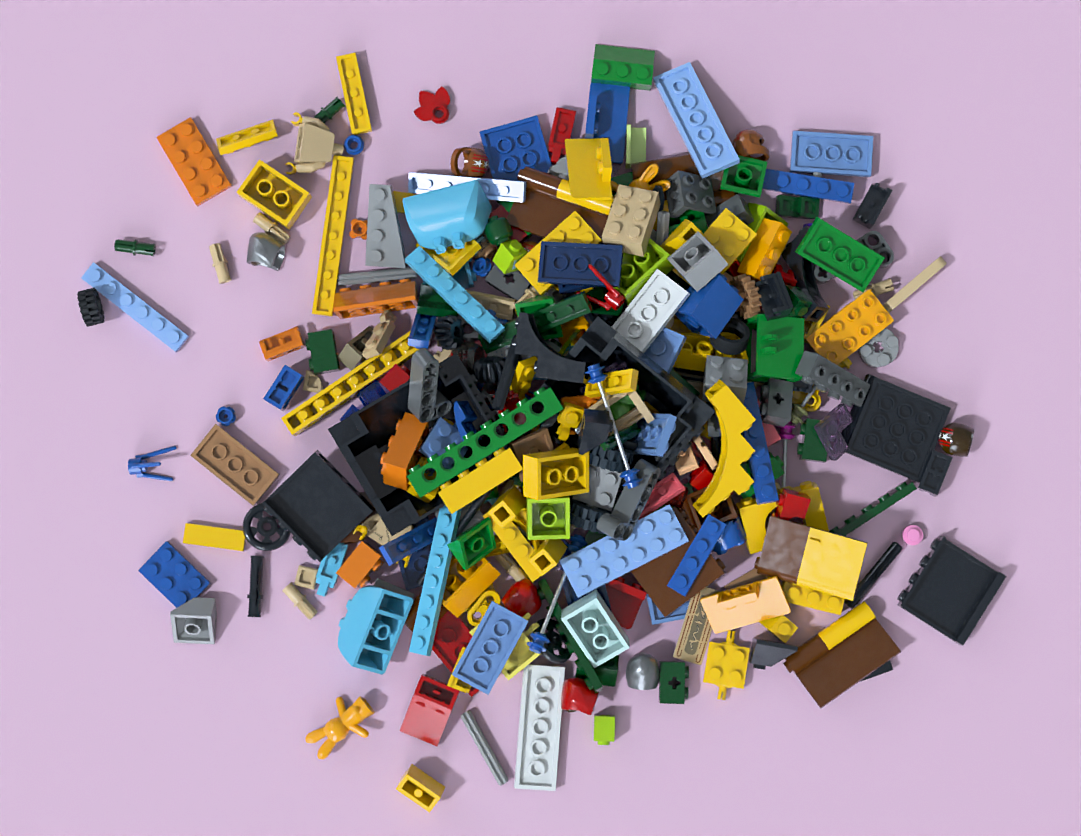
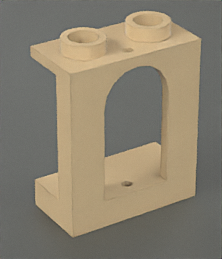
(632, 416)

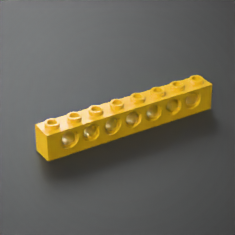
(348, 386)

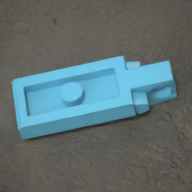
(328, 567)

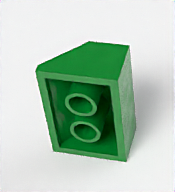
(623, 66)

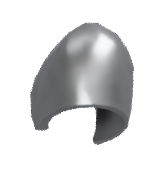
(265, 251)
(642, 672)

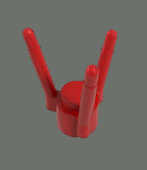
(613, 297)

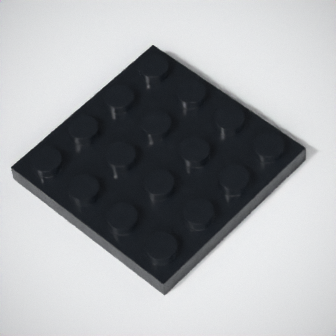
(897, 430)

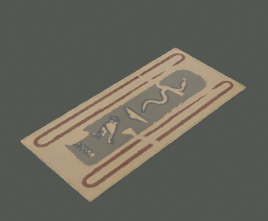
(694, 631)

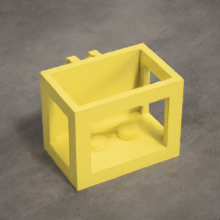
(521, 655)

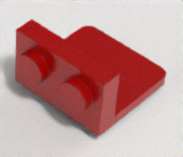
(625, 601)

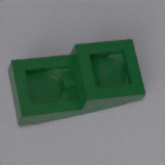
(797, 207)

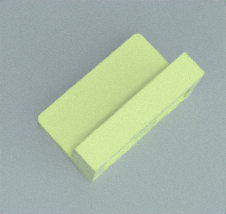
(635, 145)

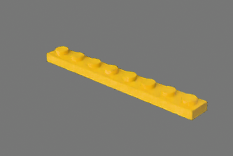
(333, 235)

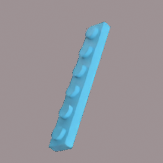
(454, 294)

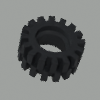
(90, 307)

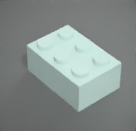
(595, 628)

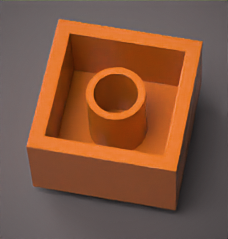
(360, 565)

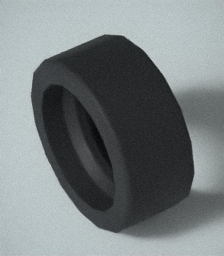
(729, 346)

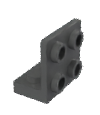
(691, 193)

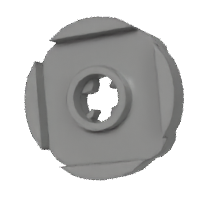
(890, 349)

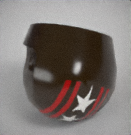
(956, 439)

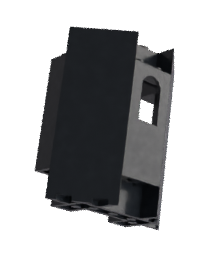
(666, 394)
(367, 434)

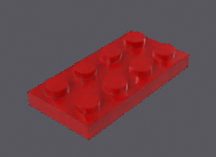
(449, 639)

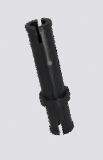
(255, 586)

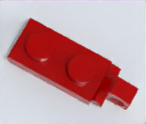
(560, 131)

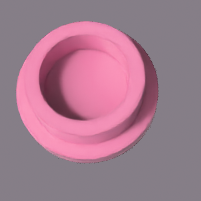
(912, 535)

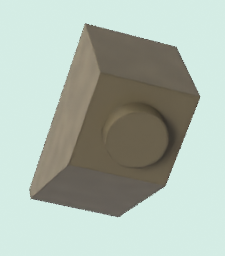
(351, 354)

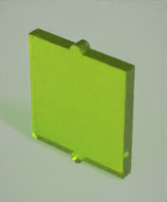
(565, 348)

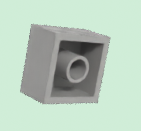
(697, 261)
(730, 371)

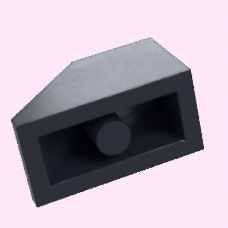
(593, 429)

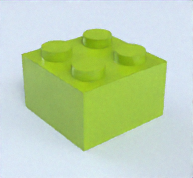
(548, 518)

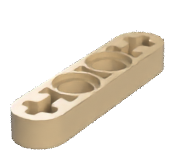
(914, 284)

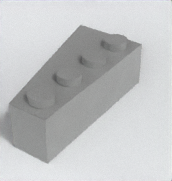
(384, 236)

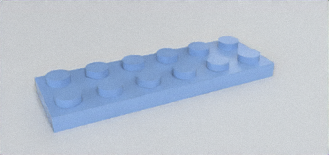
(696, 120)
(613, 558)

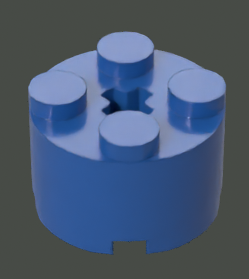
(732, 536)

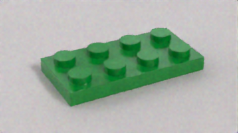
(839, 254)

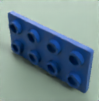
(608, 116)

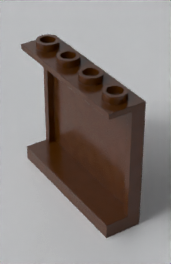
(657, 573)

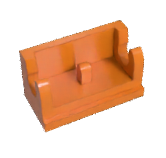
(282, 344)

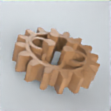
(748, 291)

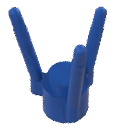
(139, 465)

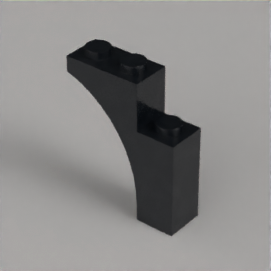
(804, 274)
(549, 363)

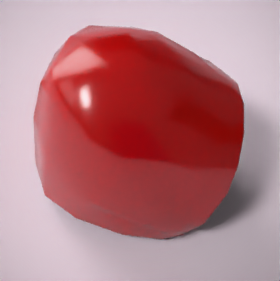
(522, 598)
(577, 696)

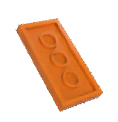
(194, 161)

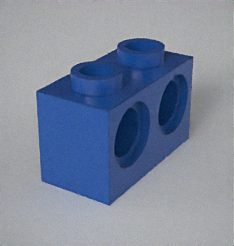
(284, 388)

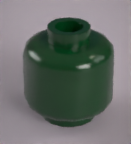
(498, 230)

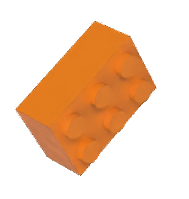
(403, 451)

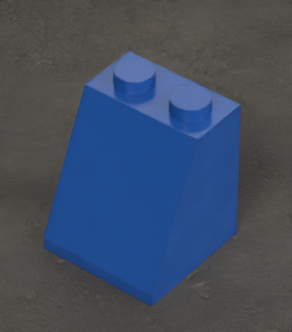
(710, 307)

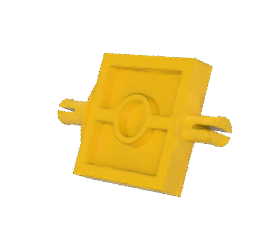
(726, 665)

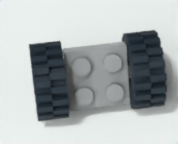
(603, 487)

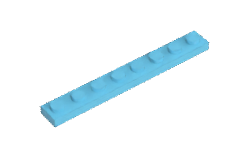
(434, 582)

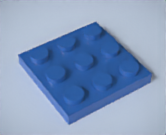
(514, 147)

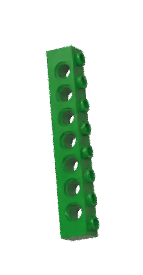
(551, 407)

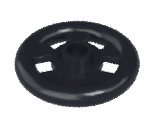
(250, 532)
(554, 644)

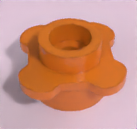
(354, 229)

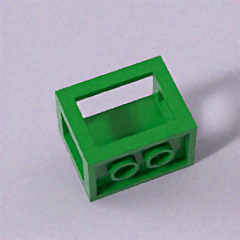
(777, 348)

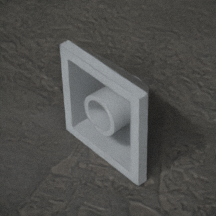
(195, 621)

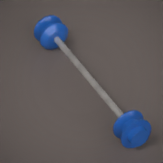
(630, 474)
(540, 639)

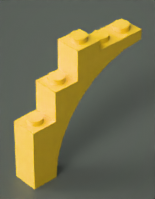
(729, 474)

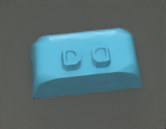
(448, 215)
(372, 627)

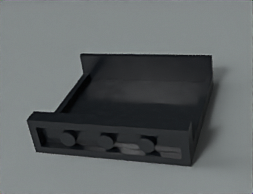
(317, 506)
(950, 590)

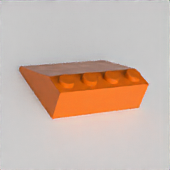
(375, 300)

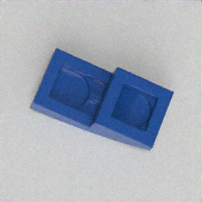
(464, 417)

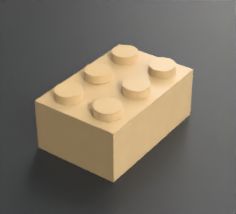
(631, 219)

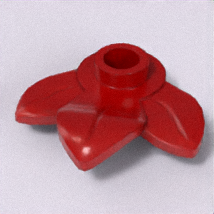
(431, 104)

